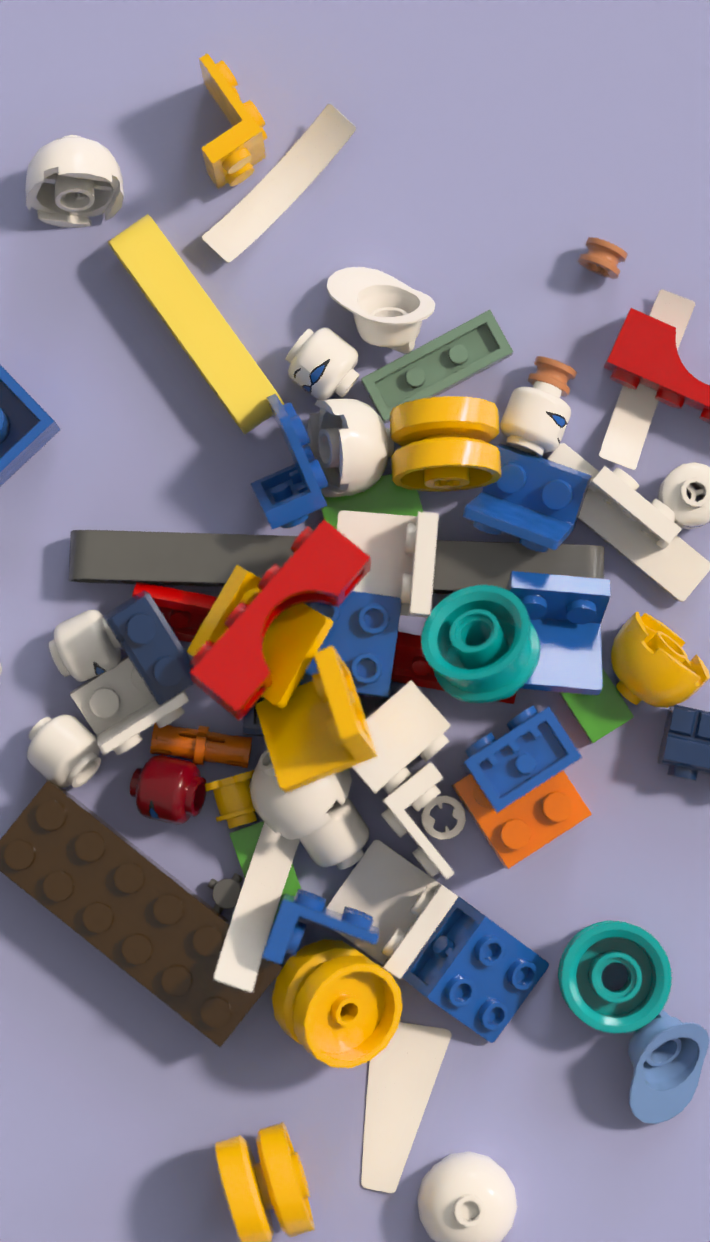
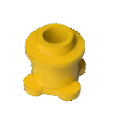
(234, 799)

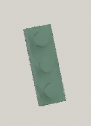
(438, 364)

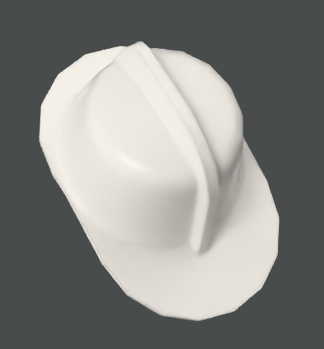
(382, 306)

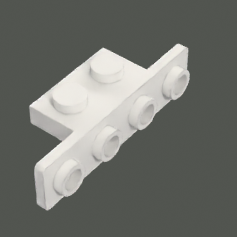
(636, 527)

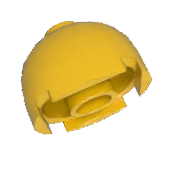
(653, 664)

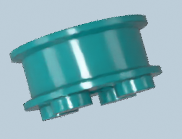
(480, 644)
(646, 984)

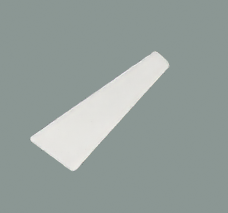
(396, 1100)

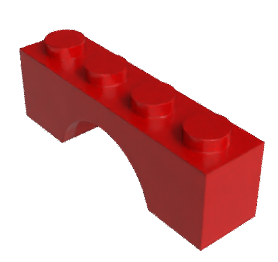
(649, 356)
(320, 571)

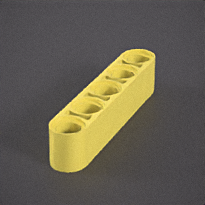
(195, 322)

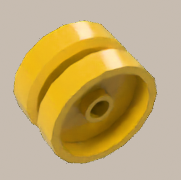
(445, 444)
(337, 1003)
(258, 1187)

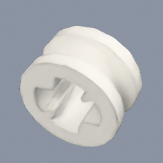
(458, 813)

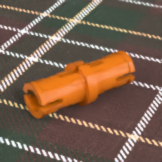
(201, 745)

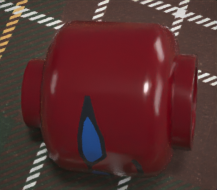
(168, 789)

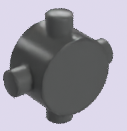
(226, 892)

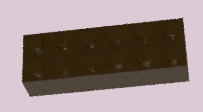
(128, 909)

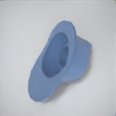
(666, 1067)

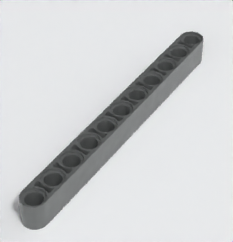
(211, 558)

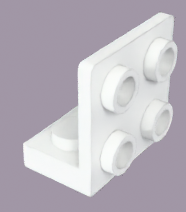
(400, 555)
(122, 707)
(417, 792)
(402, 902)

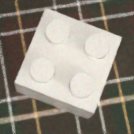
(400, 732)

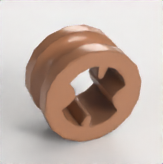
(602, 257)
(553, 373)

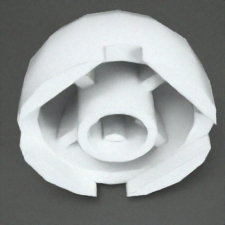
(73, 182)
(349, 445)
(300, 810)
(467, 1200)

